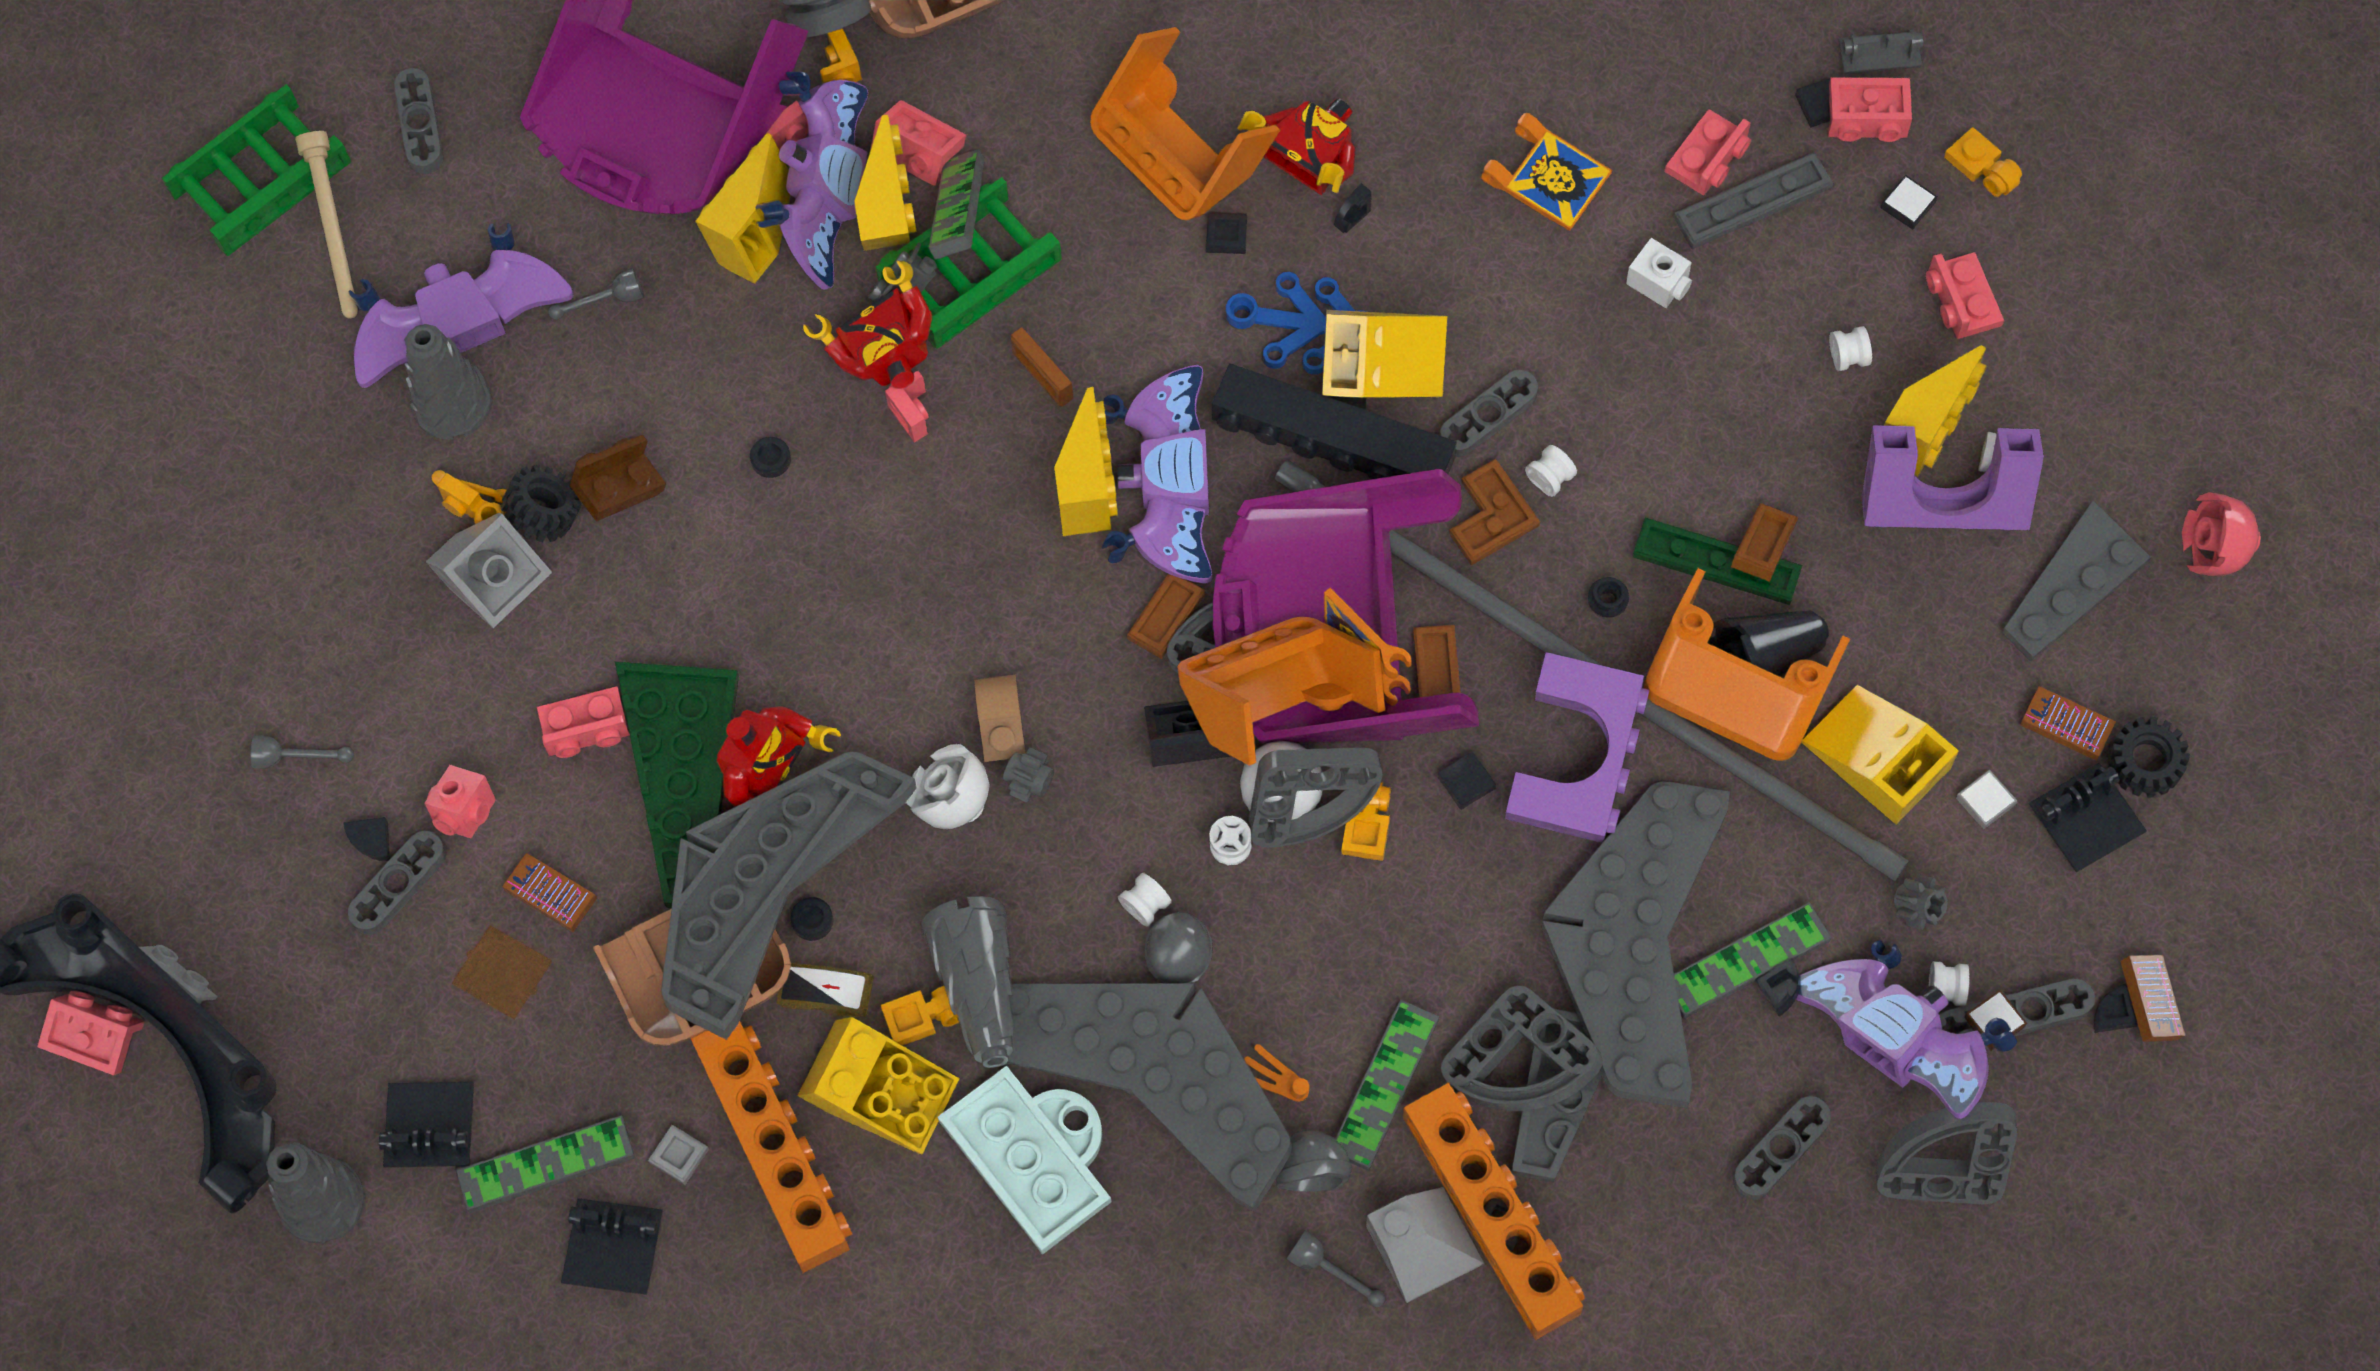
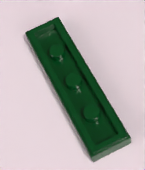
(1688, 551)

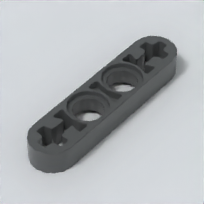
(2060, 991)

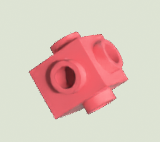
(460, 802)

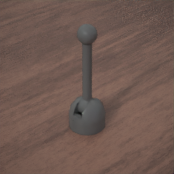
(624, 288)
(268, 752)
(1310, 1253)

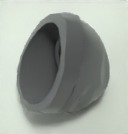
(1178, 949)
(1314, 1164)

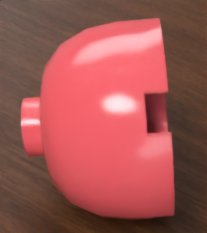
(2222, 527)

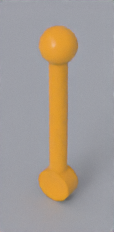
(496, 494)

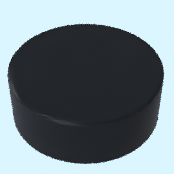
(770, 457)
(811, 919)

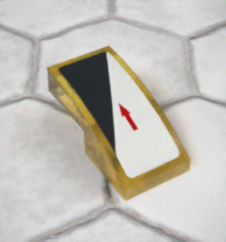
(827, 989)

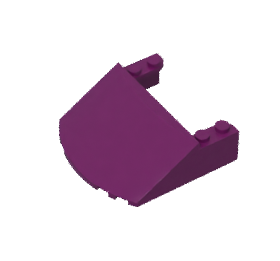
(643, 120)
(1338, 539)

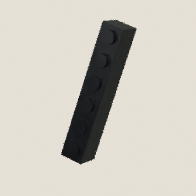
(1326, 427)

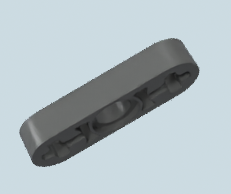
(407, 110)
(1490, 397)
(395, 865)
(1794, 1117)

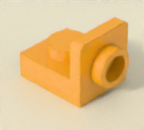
(841, 58)

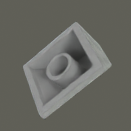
(489, 568)
(1423, 1242)

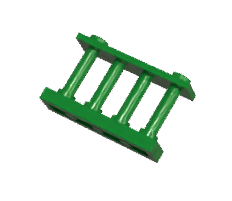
(264, 204)
(1005, 276)

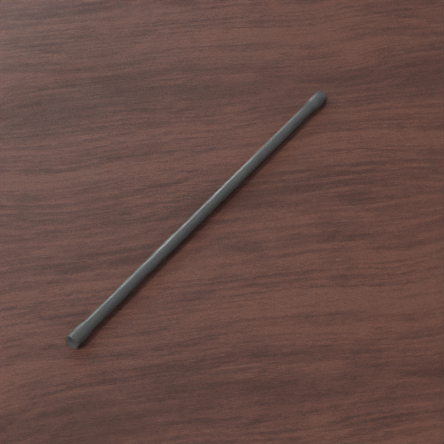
(1870, 850)

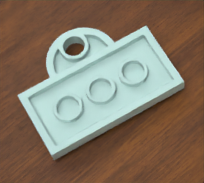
(1031, 1155)

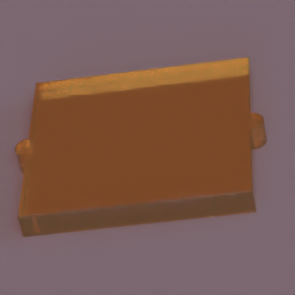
(502, 972)

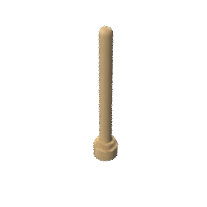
(314, 149)

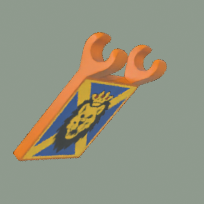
(1552, 178)
(1343, 618)

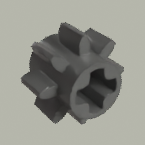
(1028, 774)
(1920, 902)

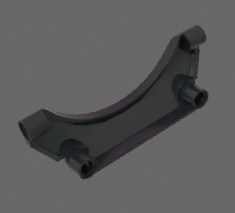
(108, 965)

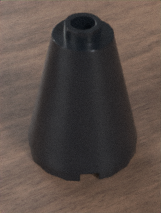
(1772, 639)

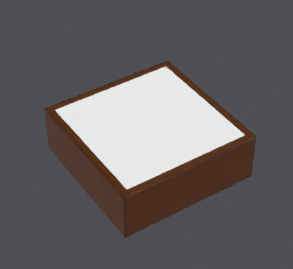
(1995, 1007)

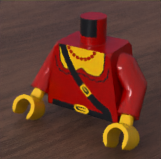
(1311, 143)
(883, 338)
(764, 749)

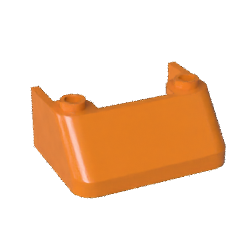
(1158, 145)
(1276, 671)
(1730, 692)

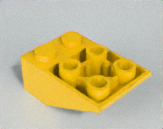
(879, 199)
(732, 217)
(1383, 354)
(1936, 404)
(1085, 472)
(1881, 751)
(878, 1085)

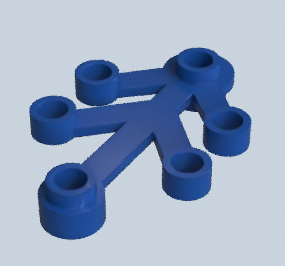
(1308, 323)

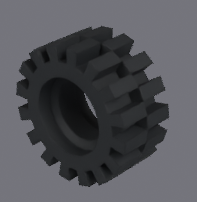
(533, 517)
(2162, 738)

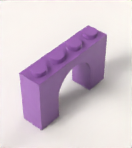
(1996, 500)
(1586, 805)

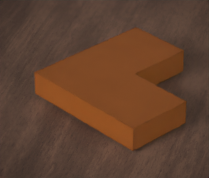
(1502, 515)

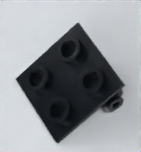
(2088, 816)
(428, 1124)
(611, 1246)

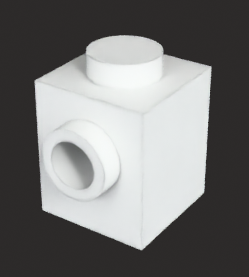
(1660, 273)

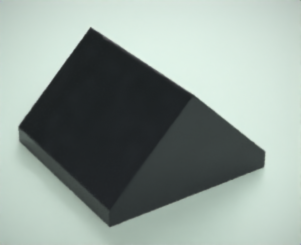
(1177, 735)

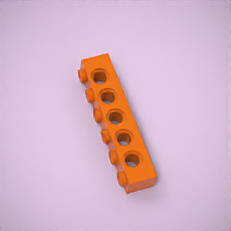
(809, 1244)
(1539, 1310)

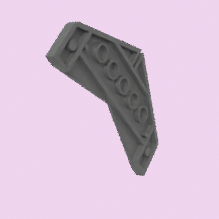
(747, 866)
(1621, 955)
(1176, 1068)

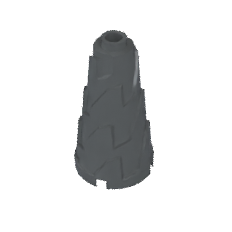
(444, 387)
(972, 960)
(314, 1193)

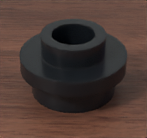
(1612, 586)

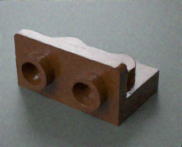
(616, 478)

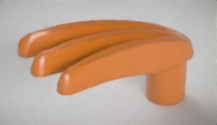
(1287, 1085)

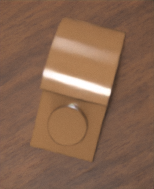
(999, 717)

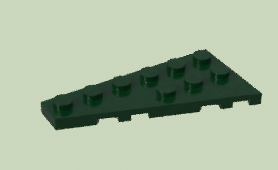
(675, 734)

